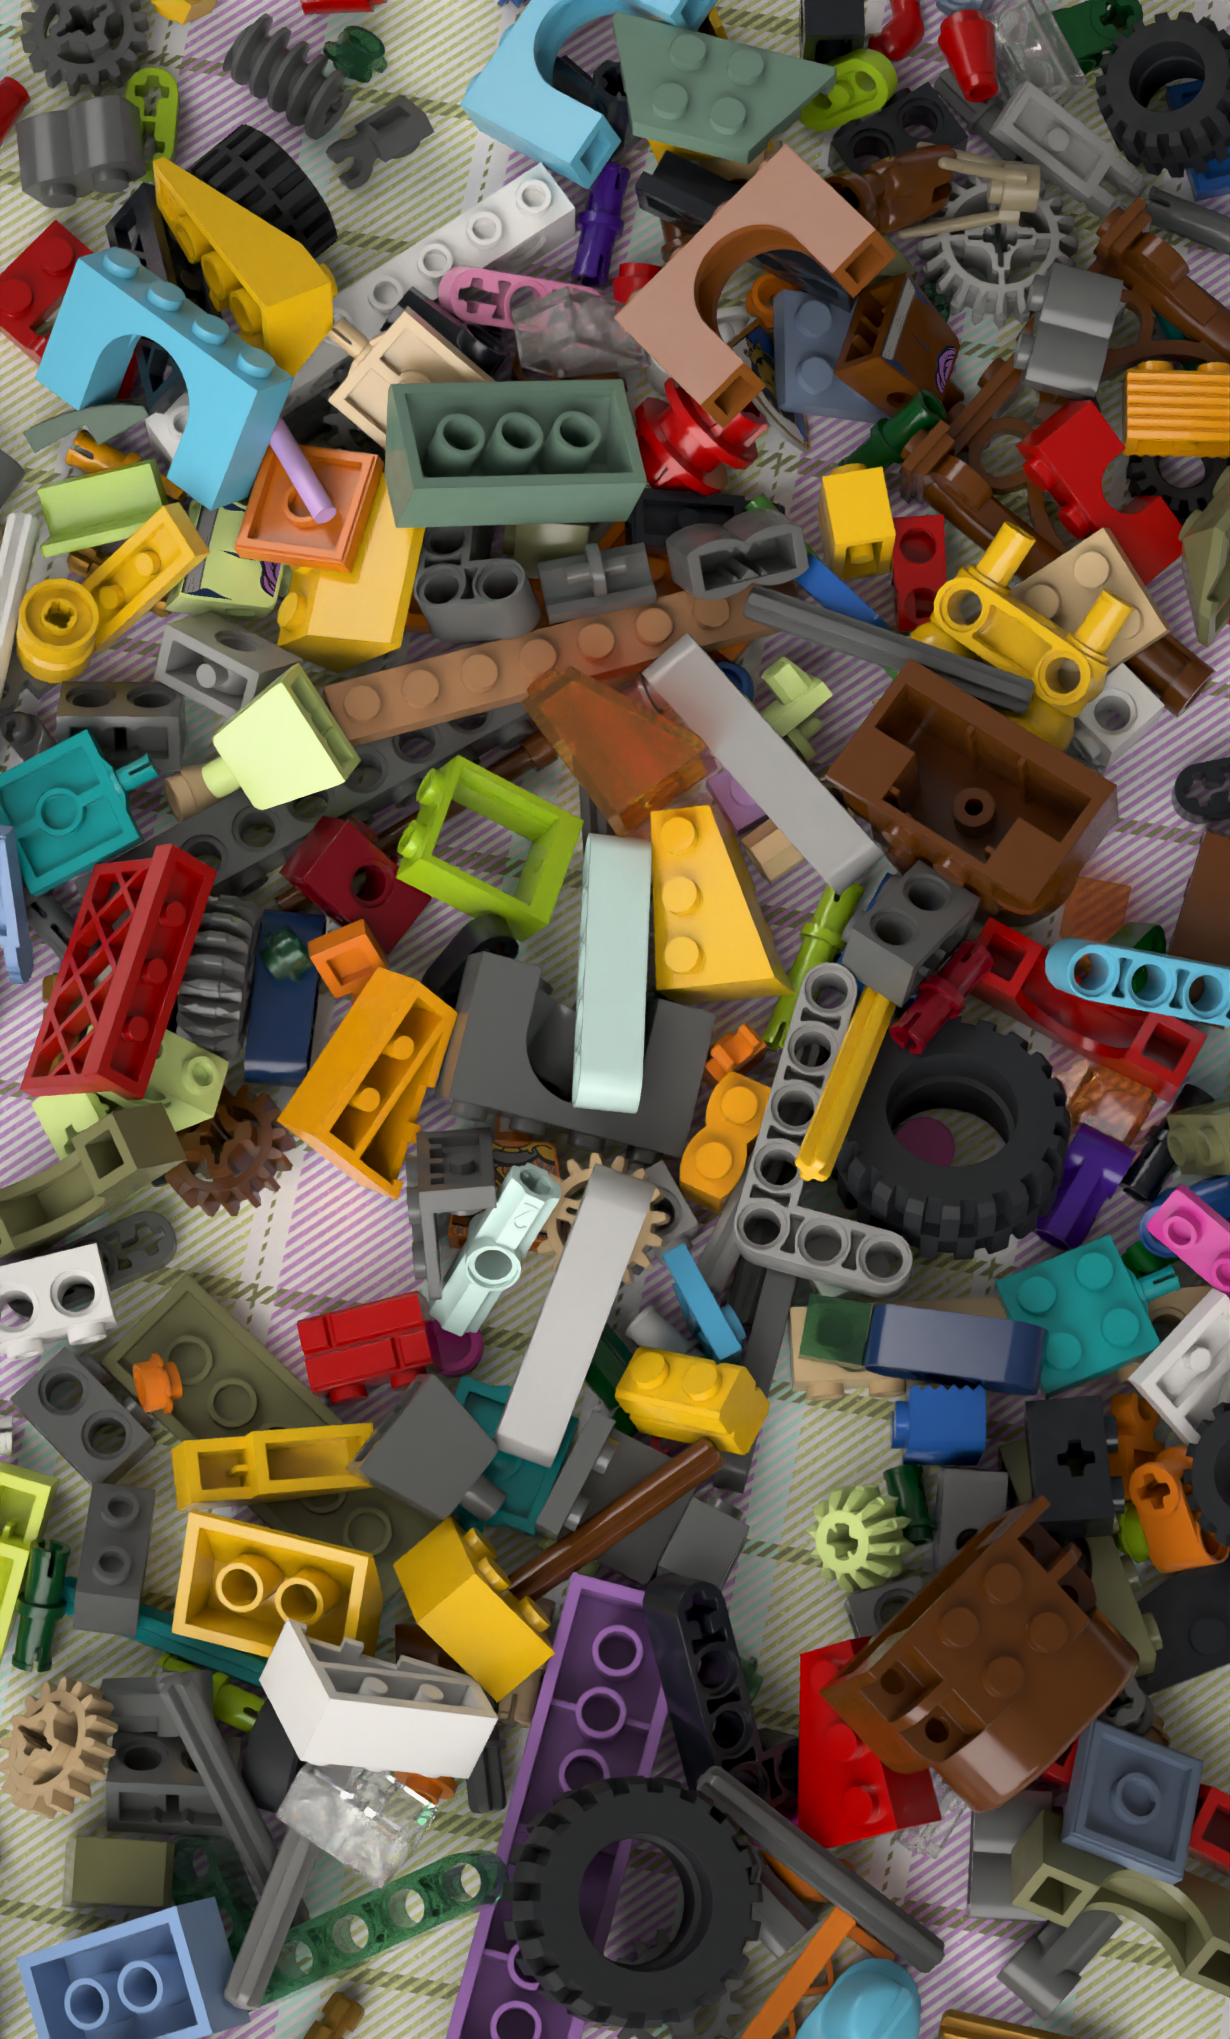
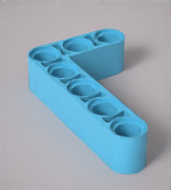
(1166, 983)

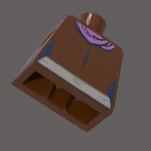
(898, 347)

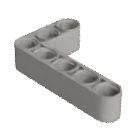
(782, 1142)

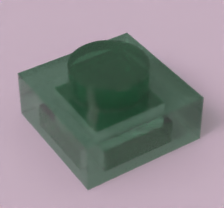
(835, 1331)

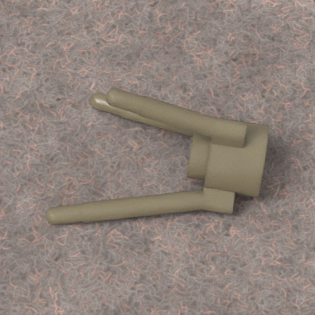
(1009, 185)

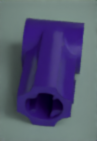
(1090, 1175)

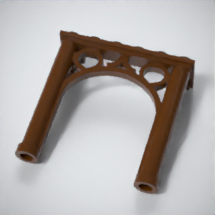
(965, 492)

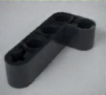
(692, 1623)

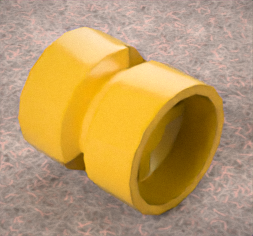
(56, 630)

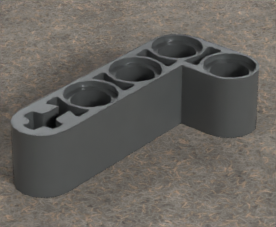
(467, 592)

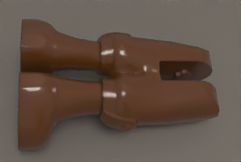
(898, 188)

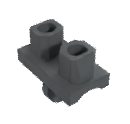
(596, 582)

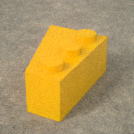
(707, 915)

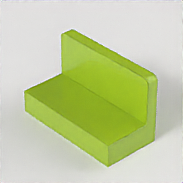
(100, 506)

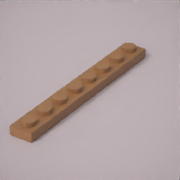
(503, 669)

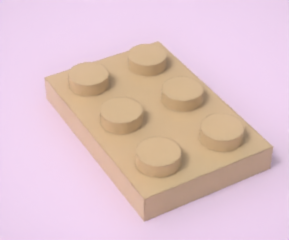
(1071, 586)

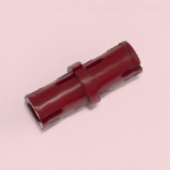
(941, 997)

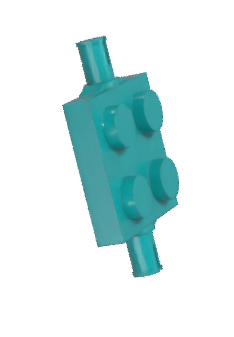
(70, 810)
(1091, 1311)
(523, 1481)

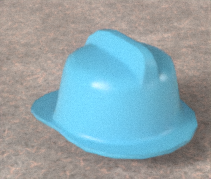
(866, 2002)

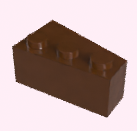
(1204, 918)

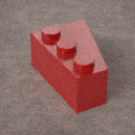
(842, 1784)

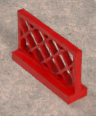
(138, 996)

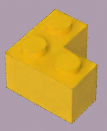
(469, 1611)

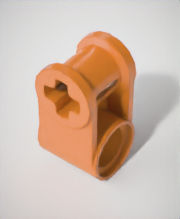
(1168, 1523)

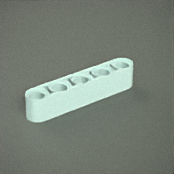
(612, 974)

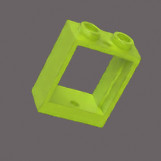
(546, 825)

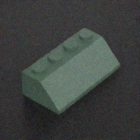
(511, 453)

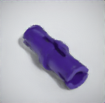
(600, 226)

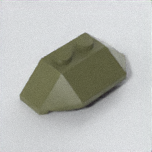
(1207, 562)

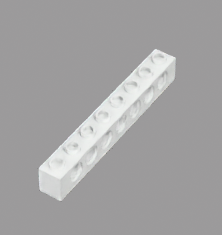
(495, 234)

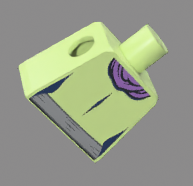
(223, 580)

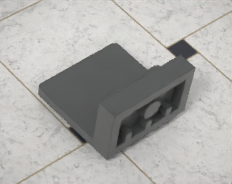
(449, 1176)
(597, 1473)

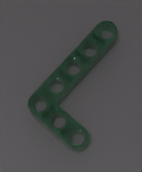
(329, 1933)

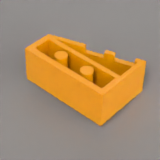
(371, 1080)

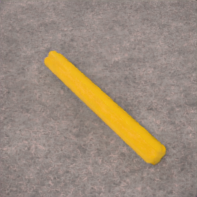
(844, 1086)

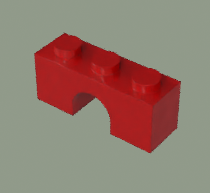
(1069, 461)

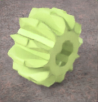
(859, 1537)

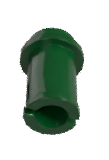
(908, 1485)

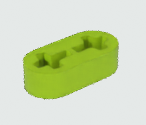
(166, 122)

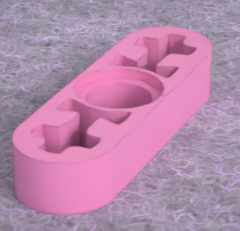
(487, 280)

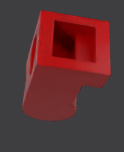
(917, 568)

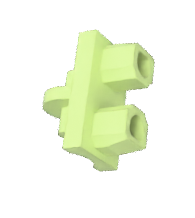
(797, 698)

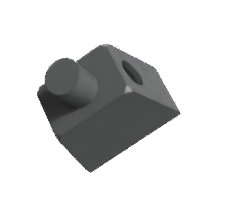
(431, 1454)

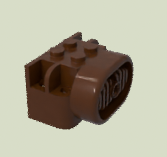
(973, 797)
(988, 1665)

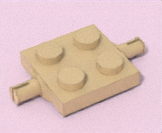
(402, 354)

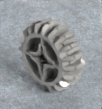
(976, 251)

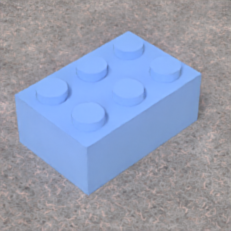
(136, 1979)

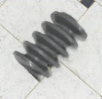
(287, 78)

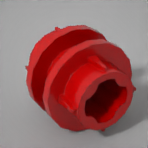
(687, 447)

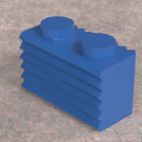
(940, 1426)

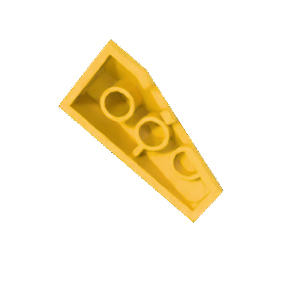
(250, 267)

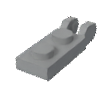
(1065, 150)

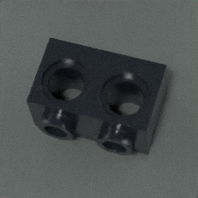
(886, 134)

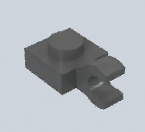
(384, 135)

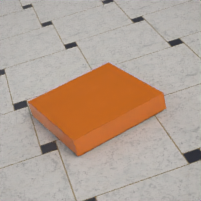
(281, 527)

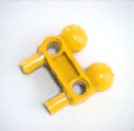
(1023, 640)

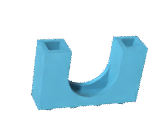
(516, 92)
(230, 384)

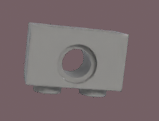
(218, 662)

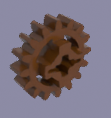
(232, 1153)

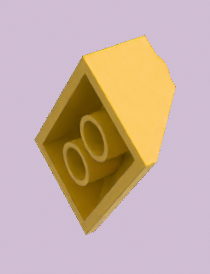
(358, 614)
(249, 1579)

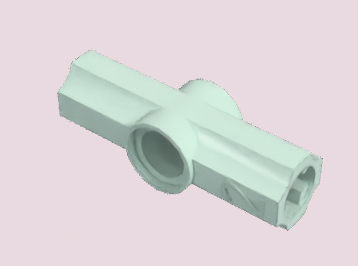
(495, 1249)

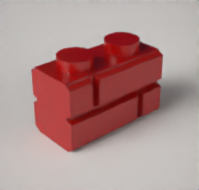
(369, 1347)

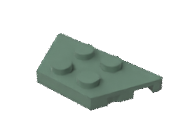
(710, 89)

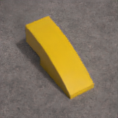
(267, 1466)

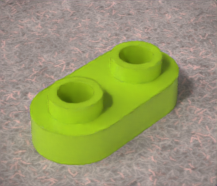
(853, 92)

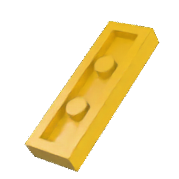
(143, 571)

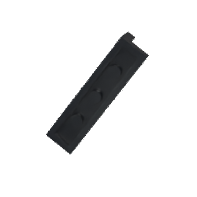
(690, 195)
(164, 257)

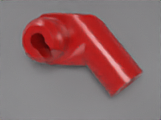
(901, 33)

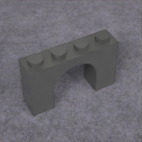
(491, 1072)

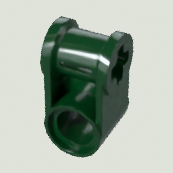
(1086, 29)

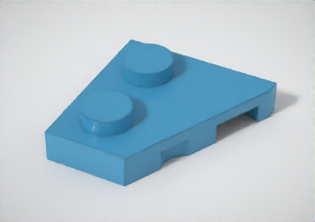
(712, 1326)

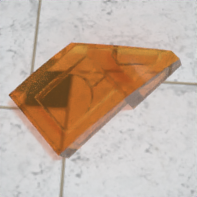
(1094, 912)
(1106, 1100)

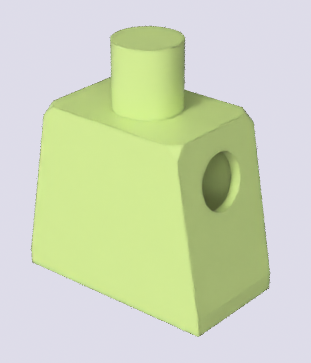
(280, 746)

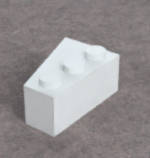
(372, 1711)

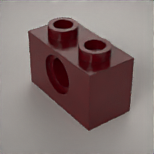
(325, 871)

